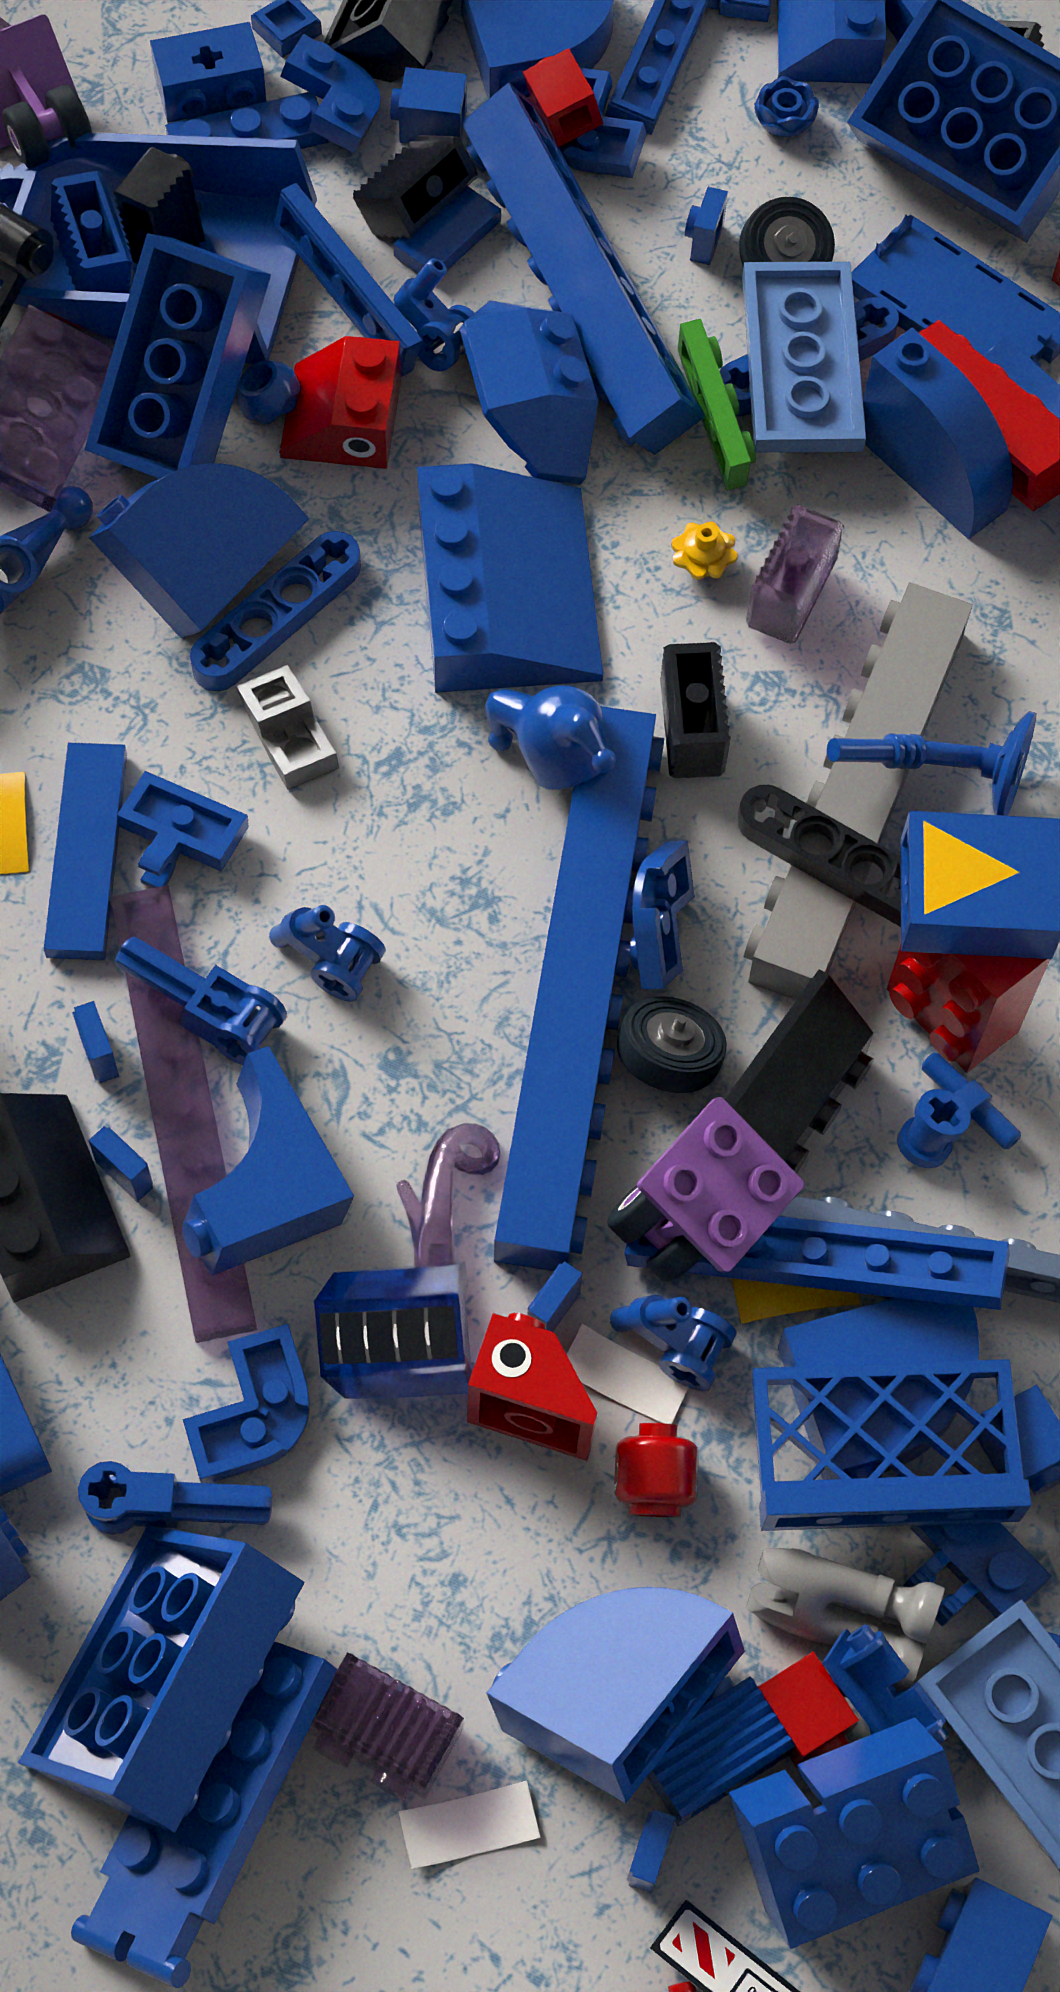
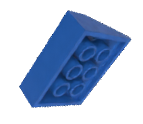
(970, 114)
(506, 580)
(163, 1674)

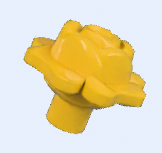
(704, 550)

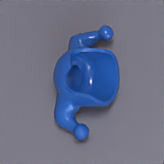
(555, 731)

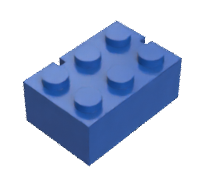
(872, 1845)

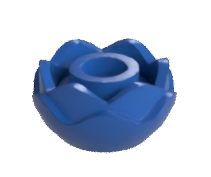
(786, 107)
(267, 391)

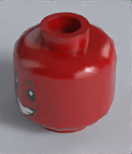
(656, 1471)

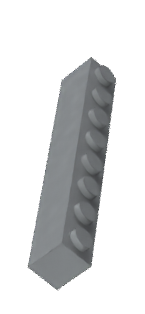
(897, 699)

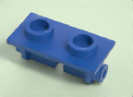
(865, 1672)

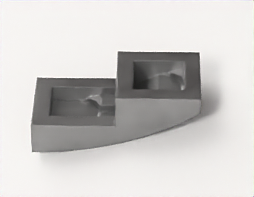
(287, 727)

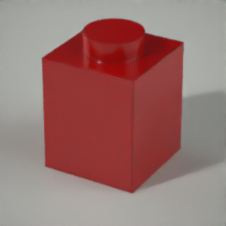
(563, 97)
(809, 1708)

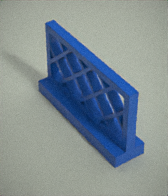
(890, 1500)

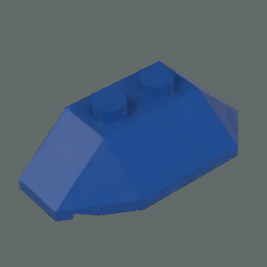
(534, 386)

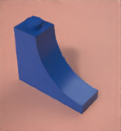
(281, 1187)

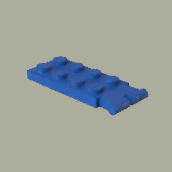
(173, 1881)

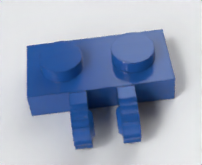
(987, 1563)

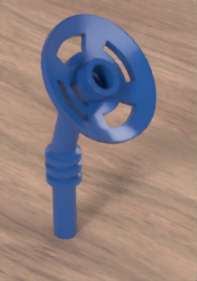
(903, 751)

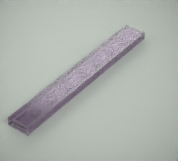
(181, 1115)

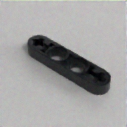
(829, 868)

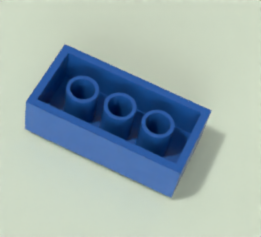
(176, 358)

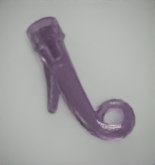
(433, 1217)

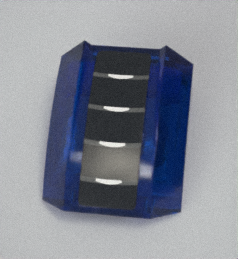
(395, 1331)

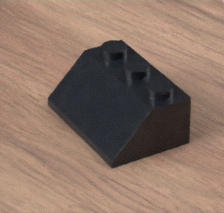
(388, 34)
(804, 1069)
(51, 1198)

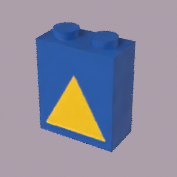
(980, 884)

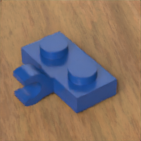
(179, 824)

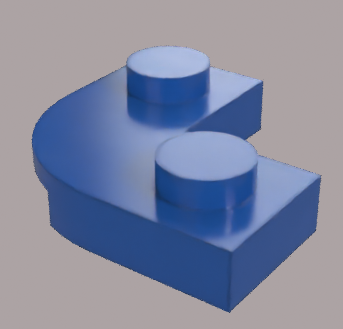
(346, 90)
(610, 147)
(660, 892)
(268, 1419)

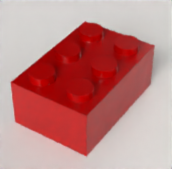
(965, 1000)

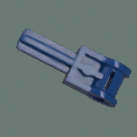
(215, 1007)
(163, 1501)

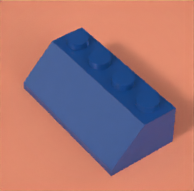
(830, 40)

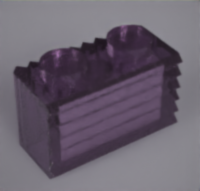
(794, 574)
(385, 1728)

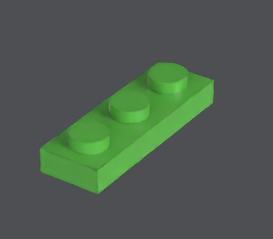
(701, 362)

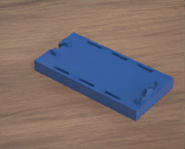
(938, 280)

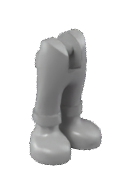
(804, 1596)

